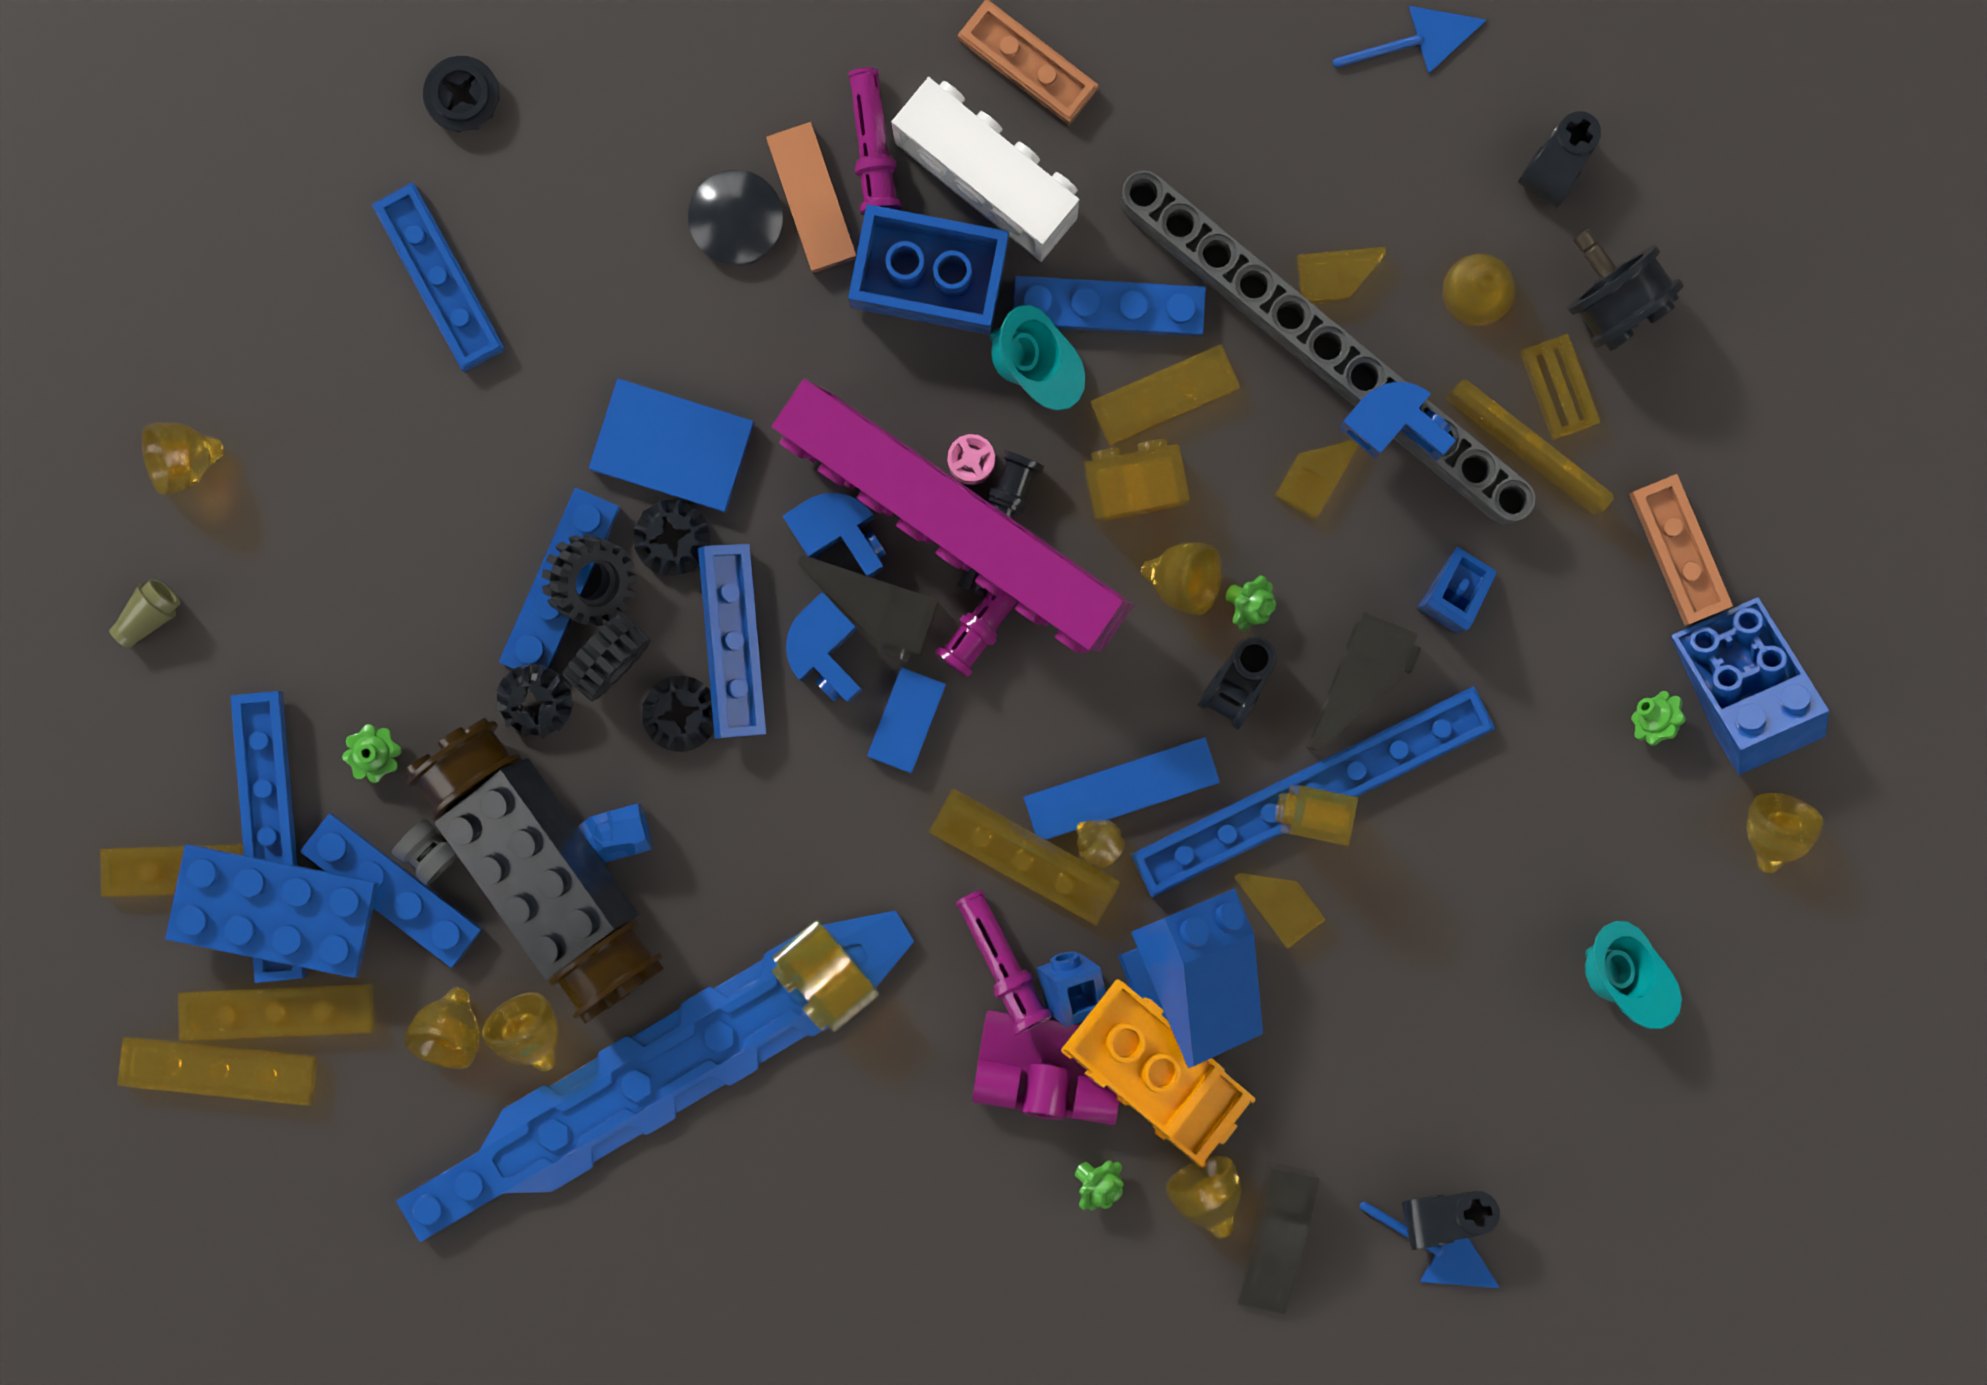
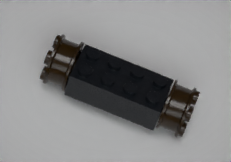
(535, 868)

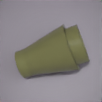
(145, 612)

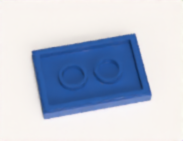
(671, 445)

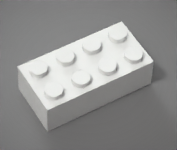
(986, 168)

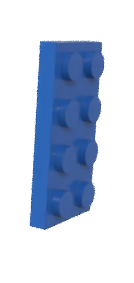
(271, 910)

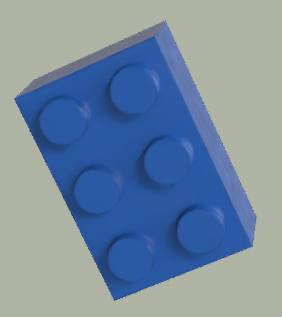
(928, 269)

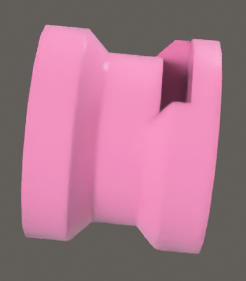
(968, 452)

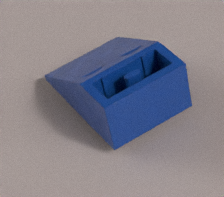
(1751, 686)

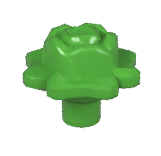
(1252, 602)
(1658, 718)
(371, 753)
(1100, 1185)

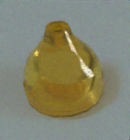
(1478, 289)
(177, 455)
(1186, 576)
(1781, 829)
(523, 1031)
(445, 1032)
(1207, 1194)

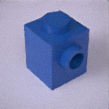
(1071, 987)

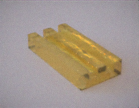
(1577, 380)

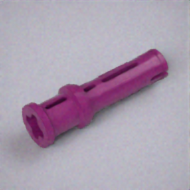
(875, 163)
(975, 633)
(1014, 989)

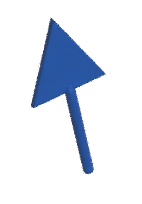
(1436, 34)
(1453, 1262)

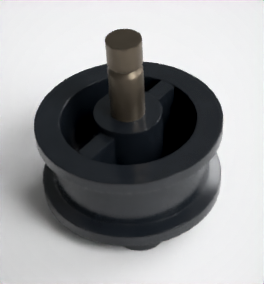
(1622, 293)

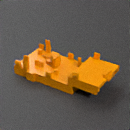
(1137, 1056)

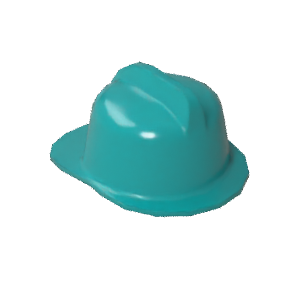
(1038, 358)
(1631, 973)

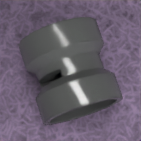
(420, 845)

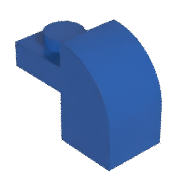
(1394, 409)
(833, 518)
(811, 641)

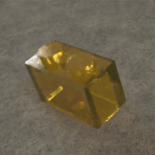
(1135, 481)
(1316, 814)

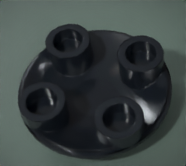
(735, 217)

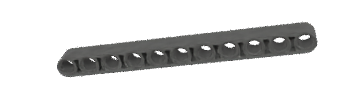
(1313, 326)

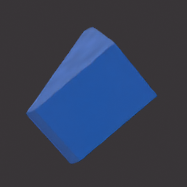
(1458, 591)

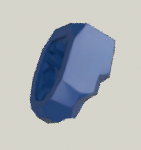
(618, 833)

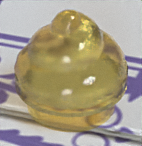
(1099, 842)

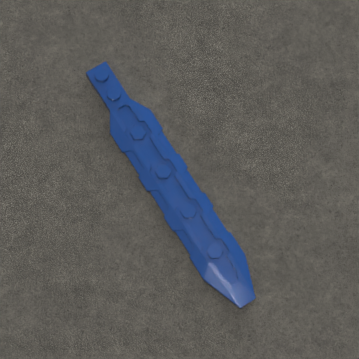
(644, 1080)

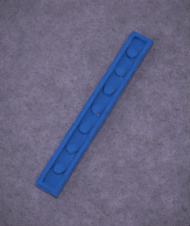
(1345, 772)

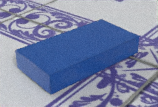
(906, 720)

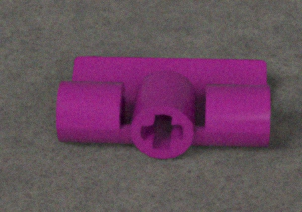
(1034, 1074)

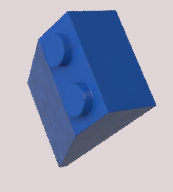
(1205, 975)

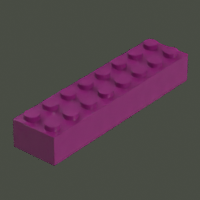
(953, 516)

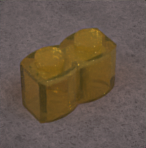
(824, 977)

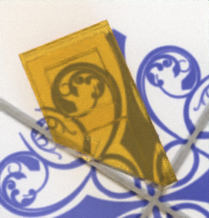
(1335, 273)
(1315, 477)
(1282, 906)

